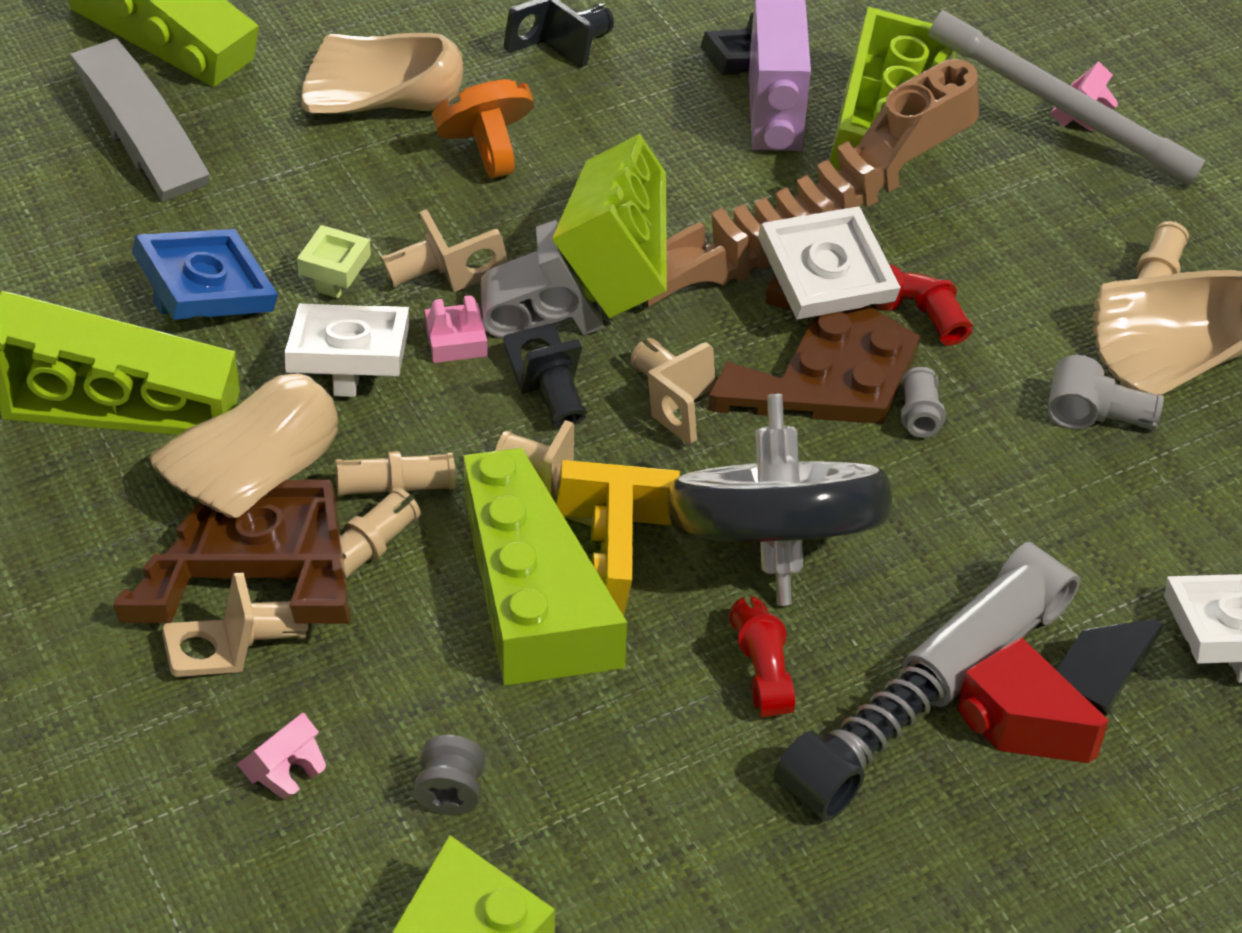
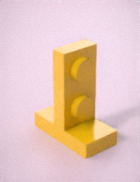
(614, 499)

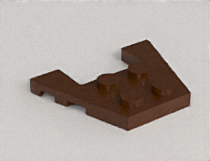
(841, 370)
(280, 537)

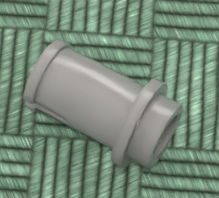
(922, 411)

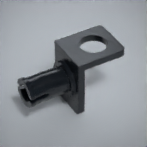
(559, 28)
(548, 369)

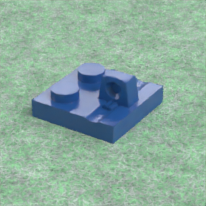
(203, 274)

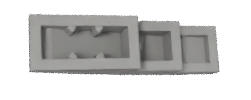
(140, 119)

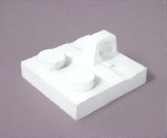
(828, 262)
(347, 342)
(1209, 616)

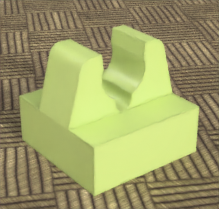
(333, 259)

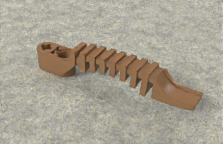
(911, 122)

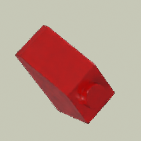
(1030, 707)

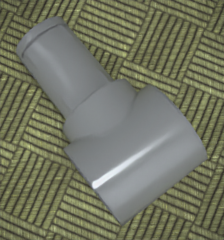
(1084, 395)

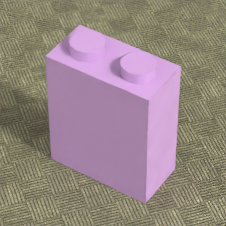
(779, 75)

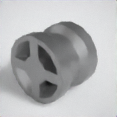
(449, 775)

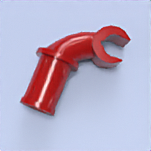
(937, 300)
(762, 640)

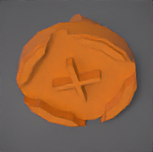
(484, 114)

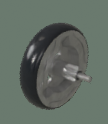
(779, 500)

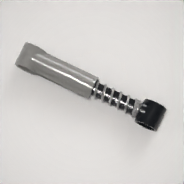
(830, 768)

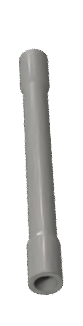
(1157, 150)

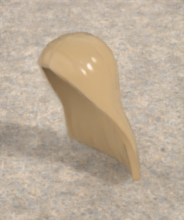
(382, 72)
(1168, 327)
(252, 447)

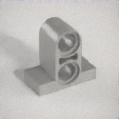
(536, 291)

